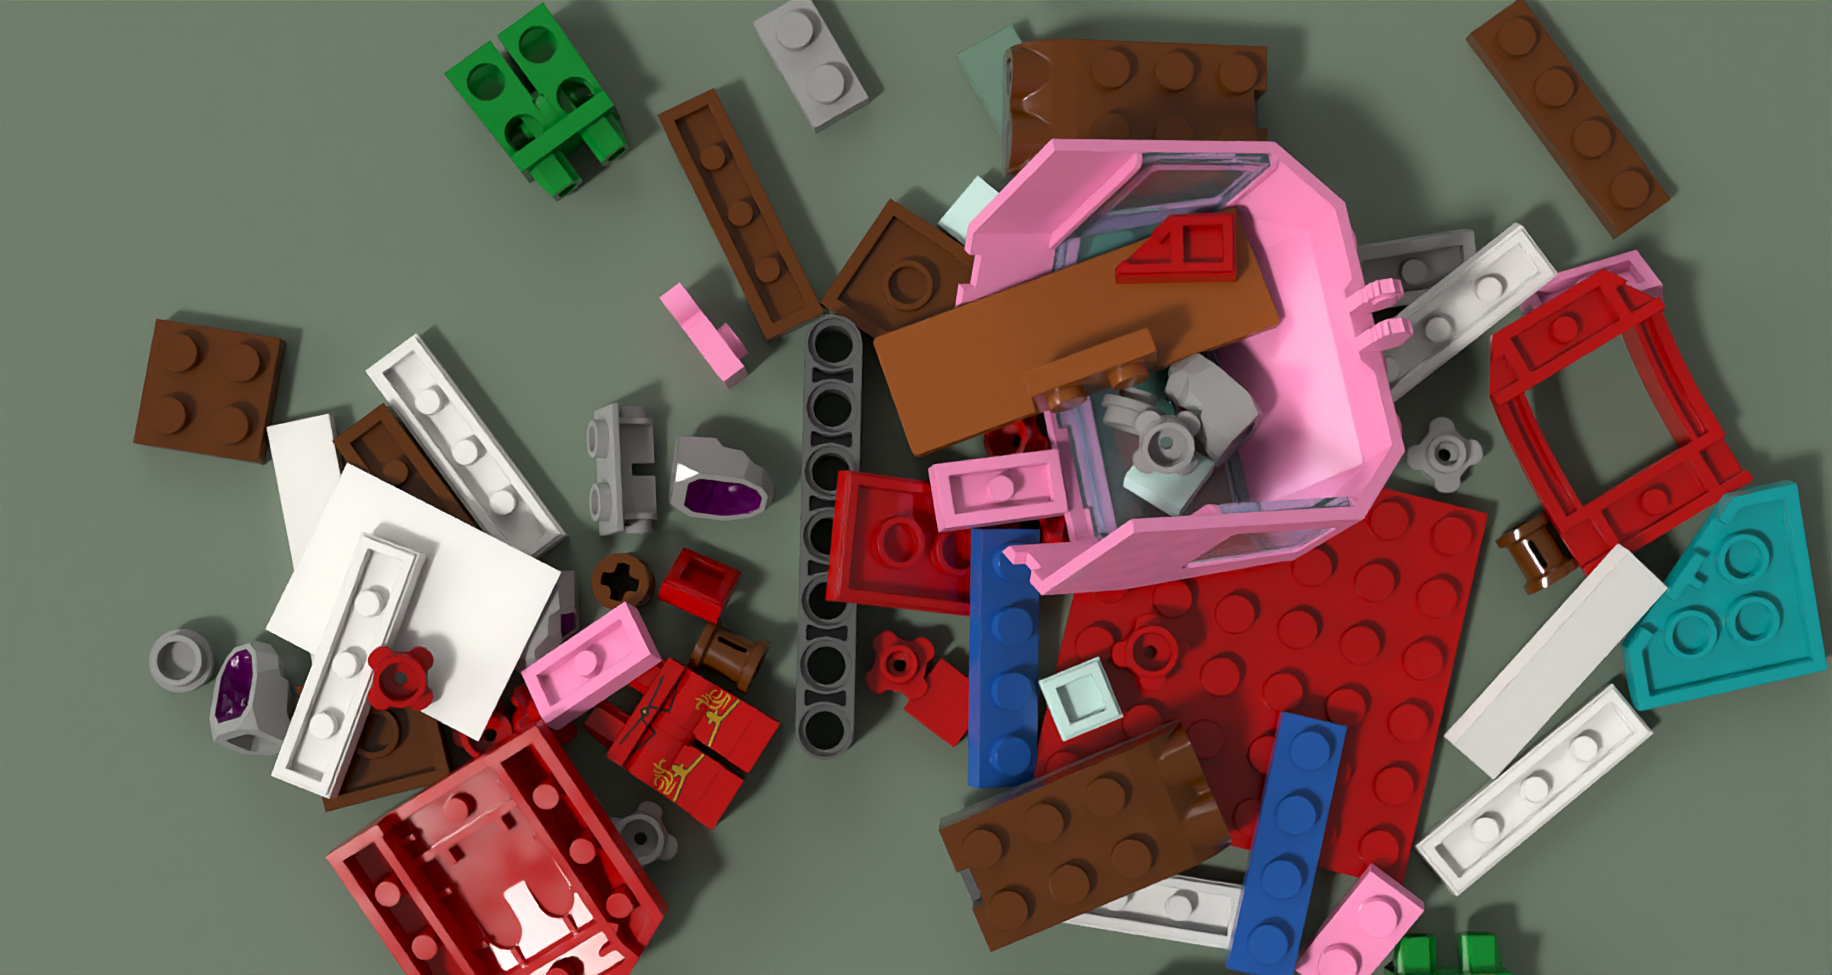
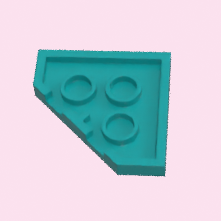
(1733, 607)

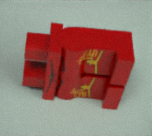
(661, 736)

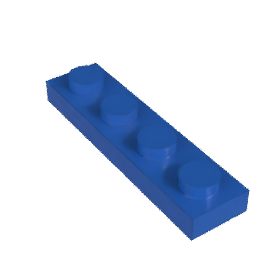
(1002, 661)
(1285, 846)

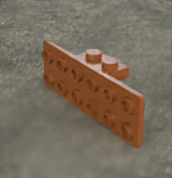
(1059, 343)

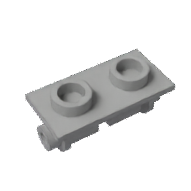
(617, 446)

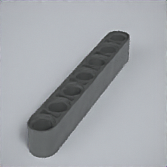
(817, 507)

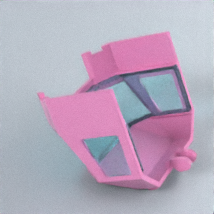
(1317, 376)

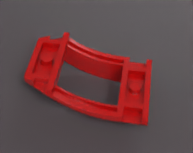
(1655, 496)

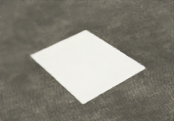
(467, 608)

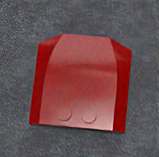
(503, 871)

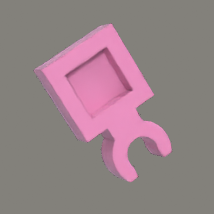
(718, 347)

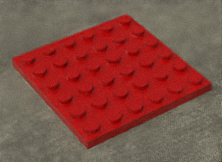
(1337, 636)

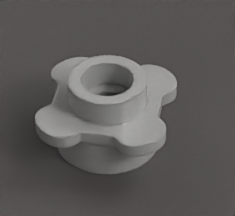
(1178, 457)
(1426, 459)
(648, 821)

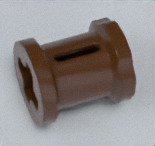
(1556, 563)
(615, 566)
(729, 654)

